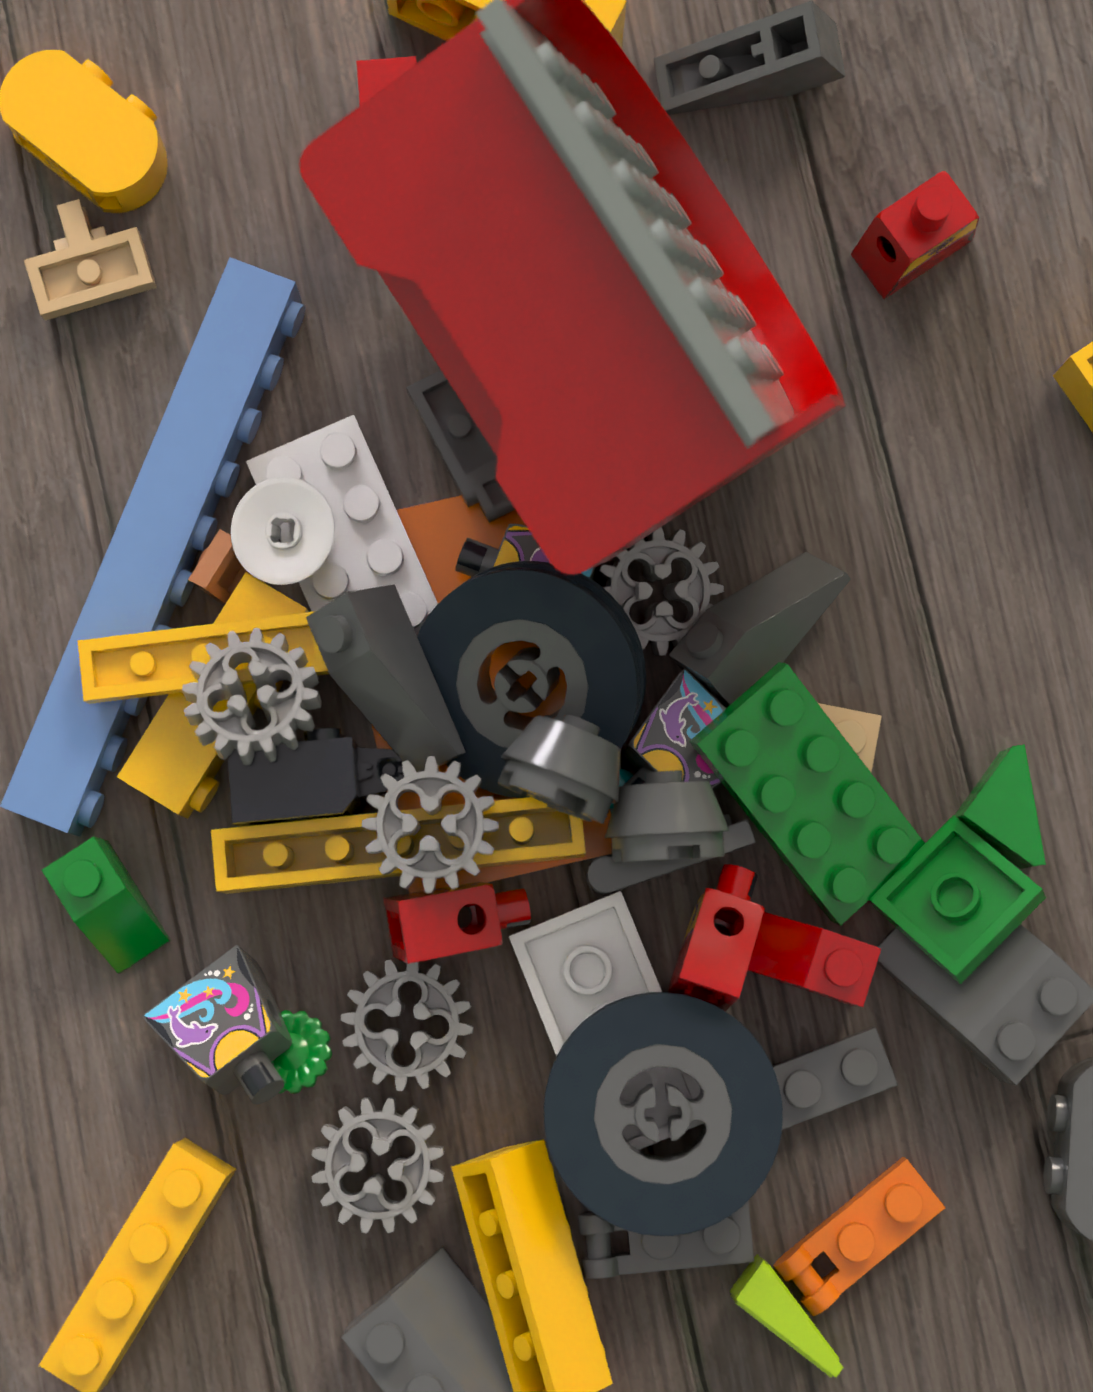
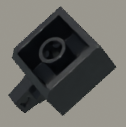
(315, 781)

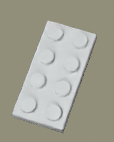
(369, 535)
(585, 964)

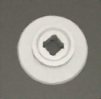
(258, 530)

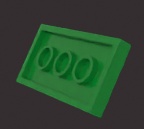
(808, 793)

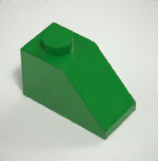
(106, 903)

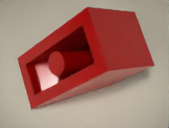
(814, 959)

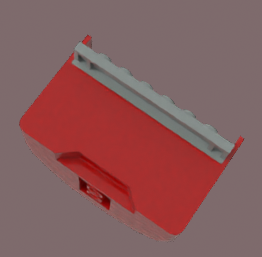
(571, 276)

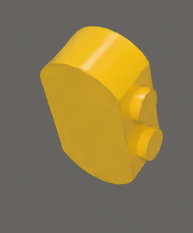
(85, 129)

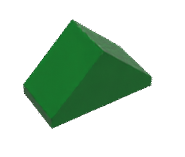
(1004, 809)

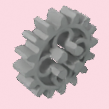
(656, 557)
(236, 725)
(393, 825)
(429, 1051)
(343, 1156)

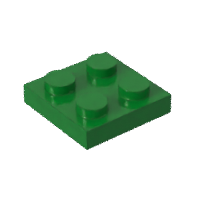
(957, 899)

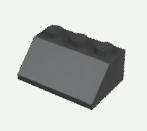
(430, 1334)

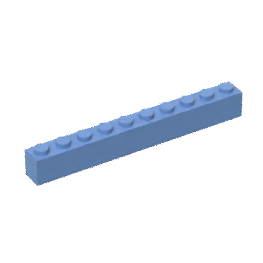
(159, 537)

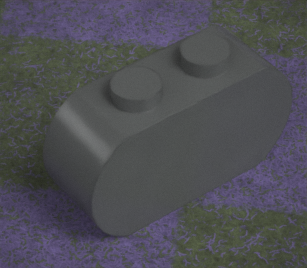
(1070, 1171)

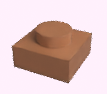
(218, 569)

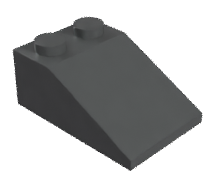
(1005, 1009)

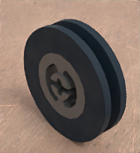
(575, 629)
(735, 1102)

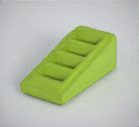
(771, 1303)

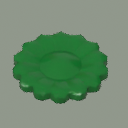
(307, 1054)

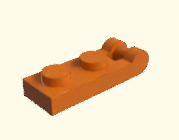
(860, 1234)

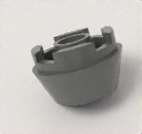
(564, 767)
(666, 820)

